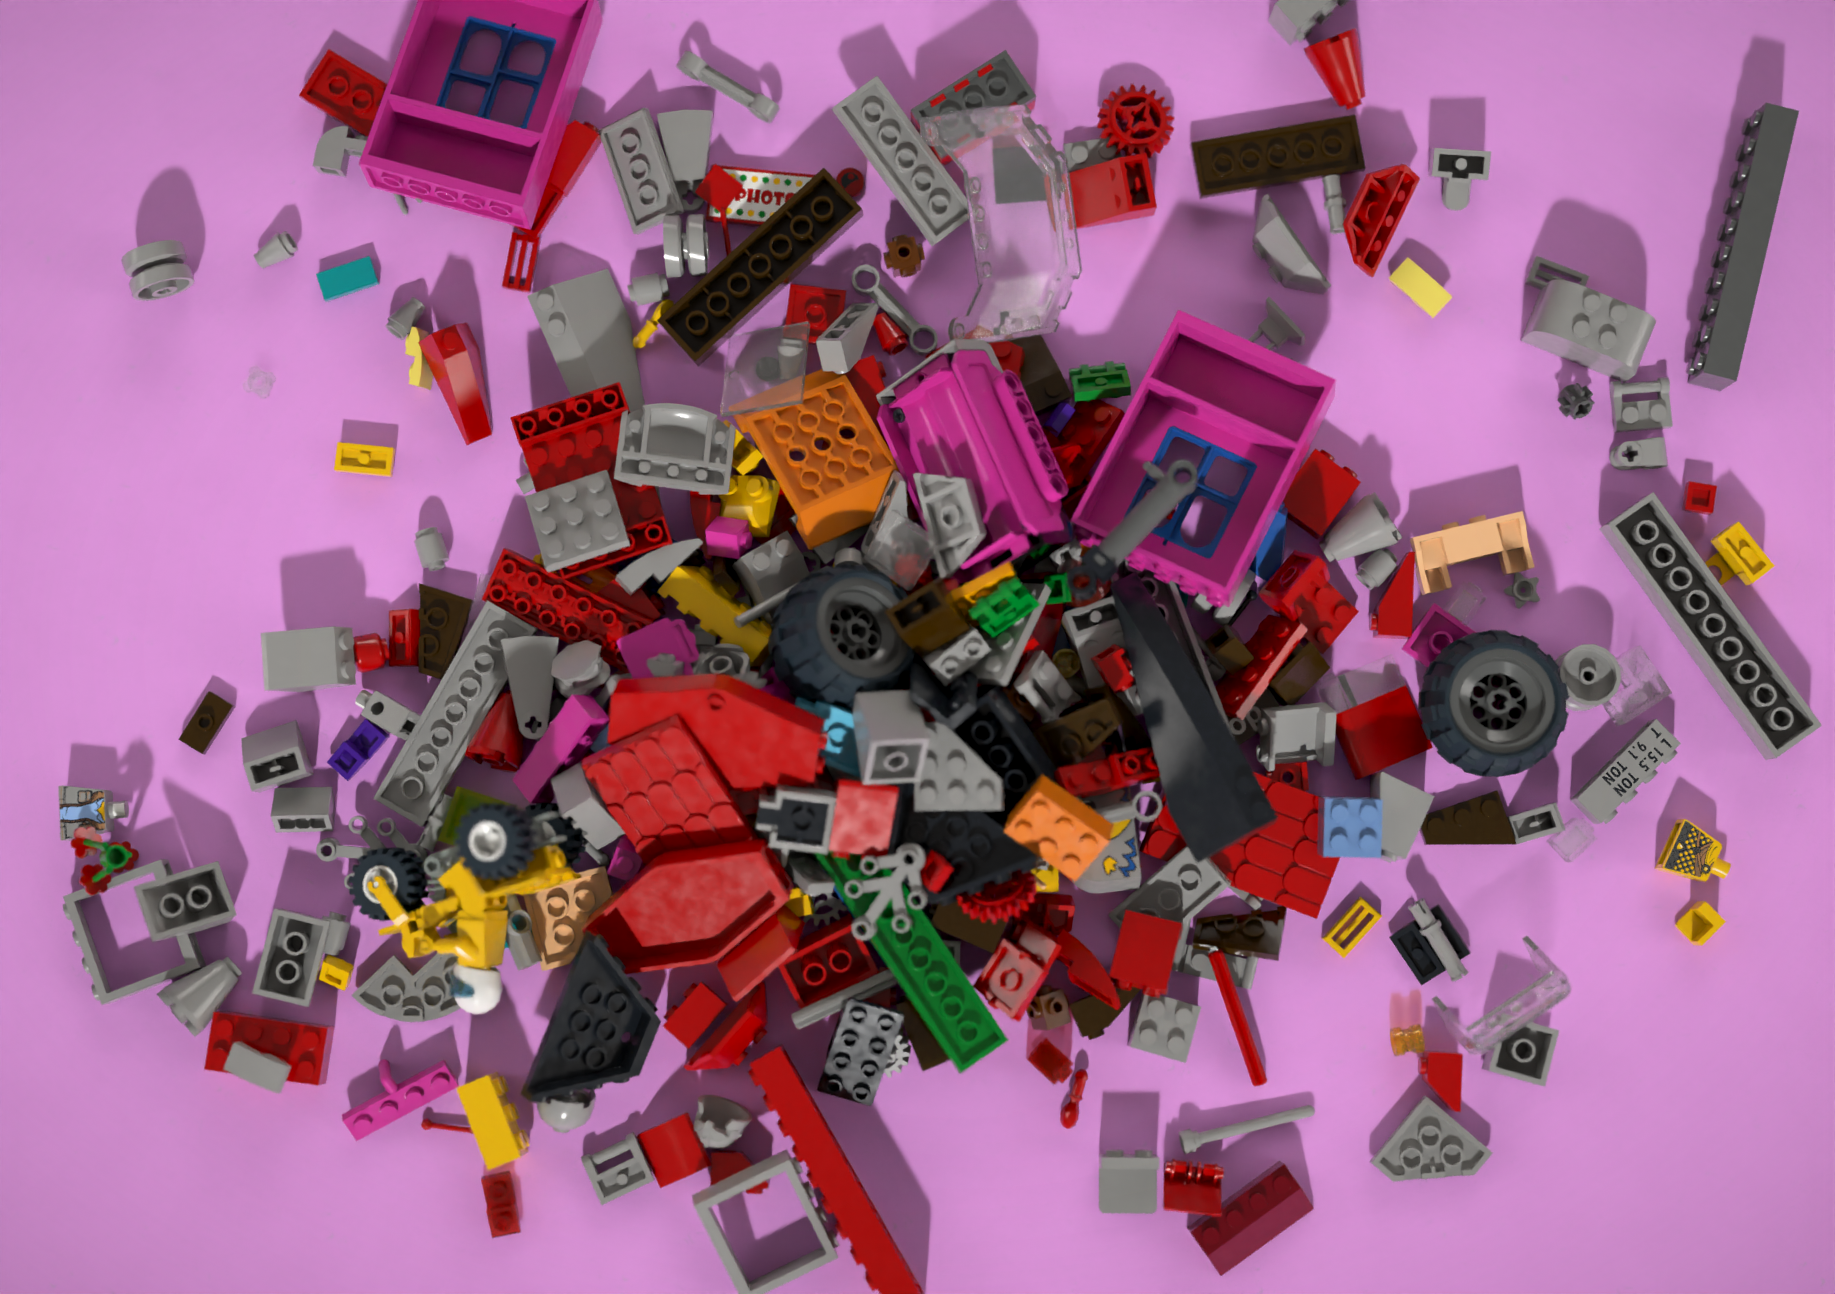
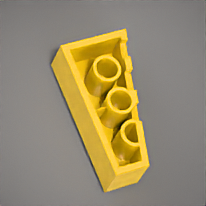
(707, 600)

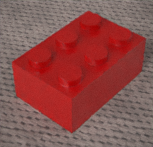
(827, 963)

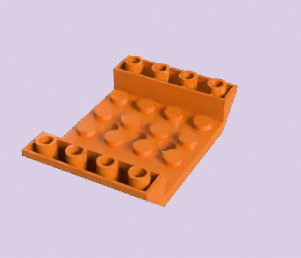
(831, 487)

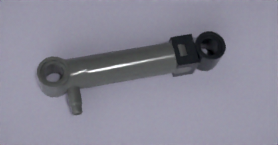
(1102, 560)

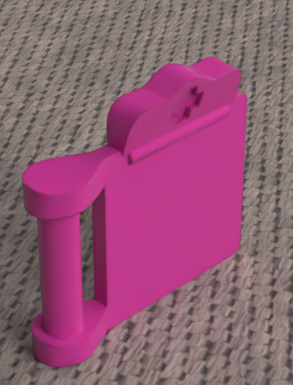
(655, 639)

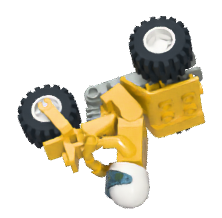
(496, 855)

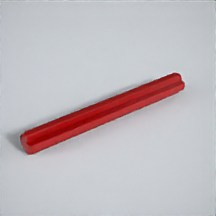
(1237, 1017)

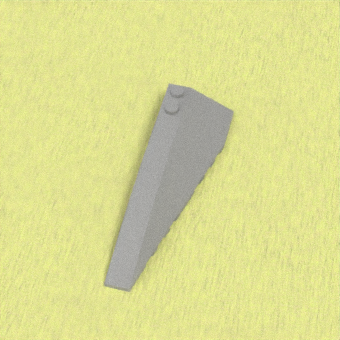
(590, 335)

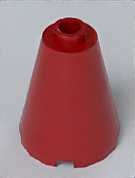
(1340, 67)
(498, 737)

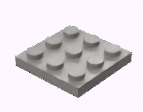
(577, 521)

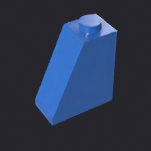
(1271, 551)

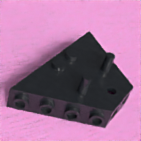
(965, 838)
(587, 1028)

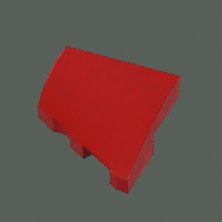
(1050, 912)

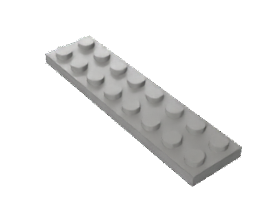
(451, 717)

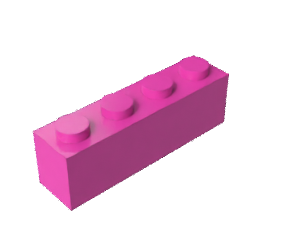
(560, 747)

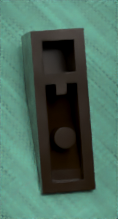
(1094, 1015)

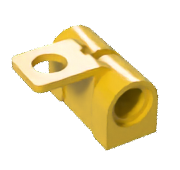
(1738, 555)

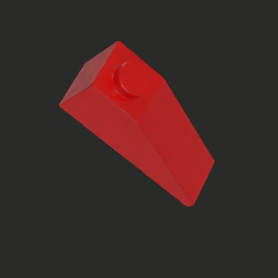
(1395, 608)

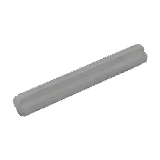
(838, 1001)

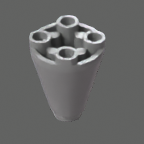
(1361, 531)
(200, 993)

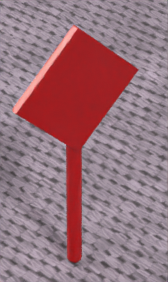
(719, 191)

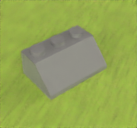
(291, 957)

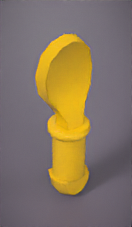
(651, 325)

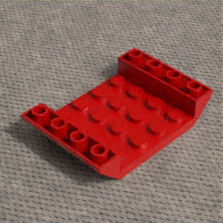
(582, 439)

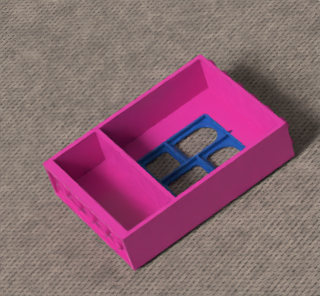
(464, 158)
(1235, 406)

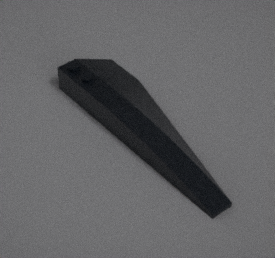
(1198, 760)

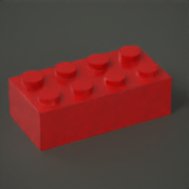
(297, 1043)

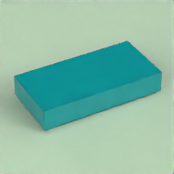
(347, 279)

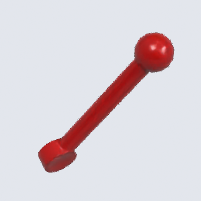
(428, 1124)

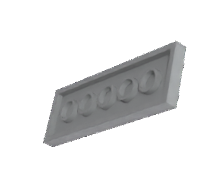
(903, 160)

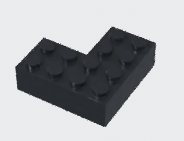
(1006, 747)

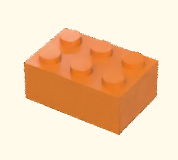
(1059, 828)

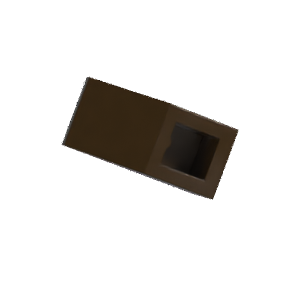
(1229, 649)

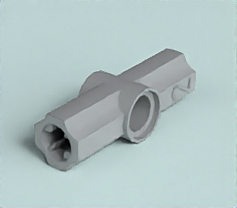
(521, 940)

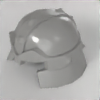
(720, 1121)

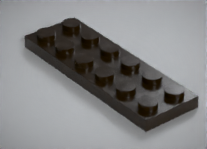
(1277, 156)

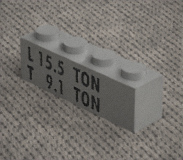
(1625, 772)

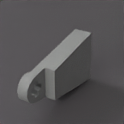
(687, 149)
(530, 679)

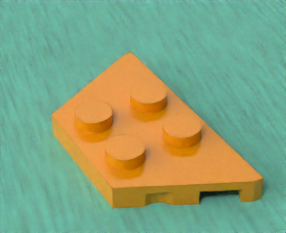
(982, 586)

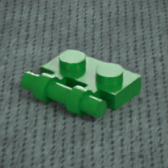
(1100, 381)
(1008, 611)

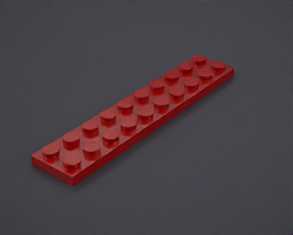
(354, 99)

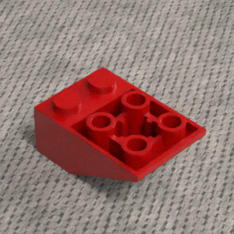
(1113, 191)

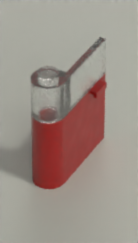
(1374, 716)

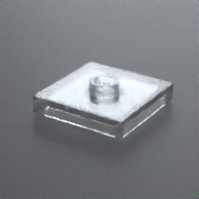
(901, 550)

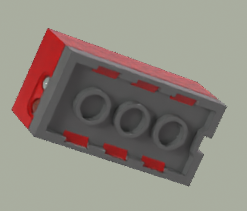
(989, 85)

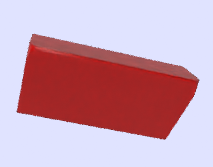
(404, 638)

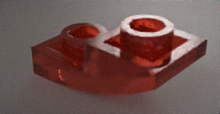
(501, 1204)

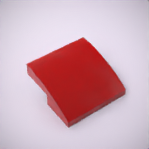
(674, 1150)

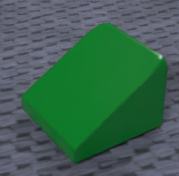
(1059, 588)

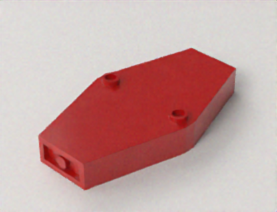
(740, 729)
(691, 905)

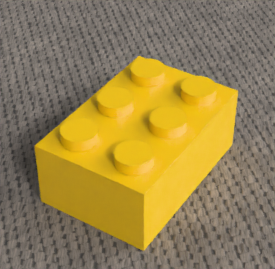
(493, 1120)

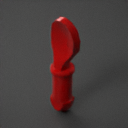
(1070, 1112)

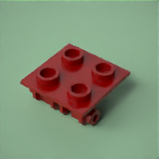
(1192, 1187)

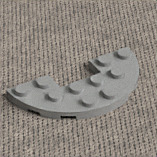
(409, 997)

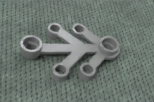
(371, 839)
(891, 888)

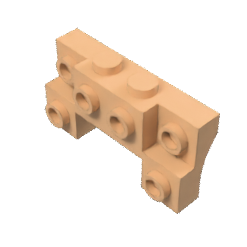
(1468, 542)

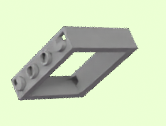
(91, 961)
(744, 1180)

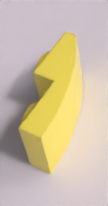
(1420, 287)
(419, 371)

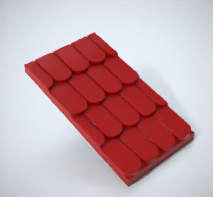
(666, 792)
(1271, 864)

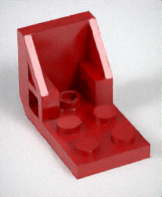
(1084, 438)
(1304, 595)

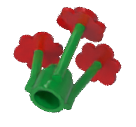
(113, 857)

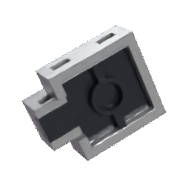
(797, 818)

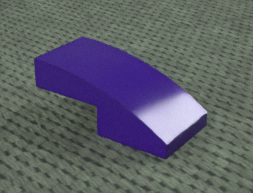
(1059, 418)
(358, 749)

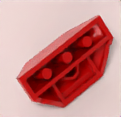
(1377, 214)
(735, 1033)

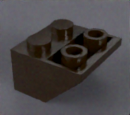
(928, 618)
(1298, 674)

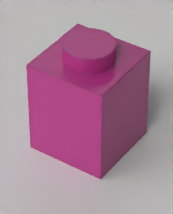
(728, 537)

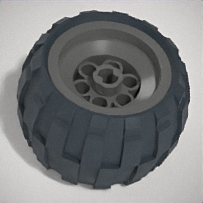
(854, 607)
(1449, 703)

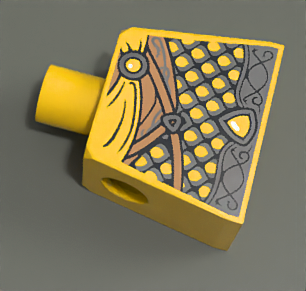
(1692, 853)

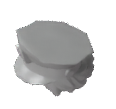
(579, 669)

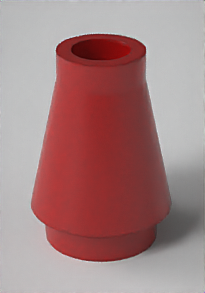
(890, 335)

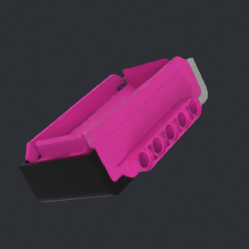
(976, 423)

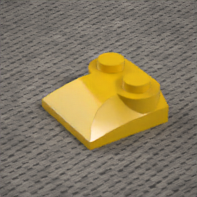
(751, 500)

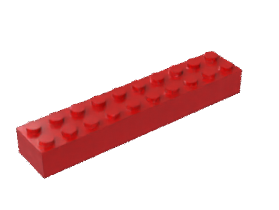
(833, 1174)

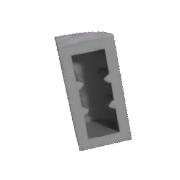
(303, 809)

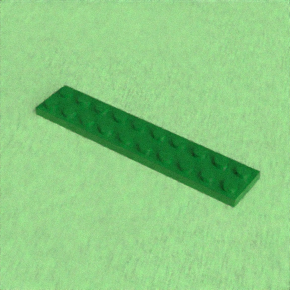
(922, 968)

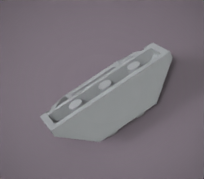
(1284, 251)

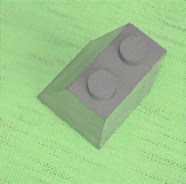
(308, 659)
(889, 737)
(1402, 814)

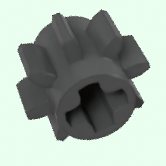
(1575, 401)

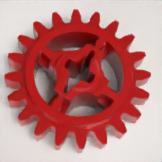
(1141, 106)
(1000, 899)

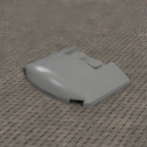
(675, 449)

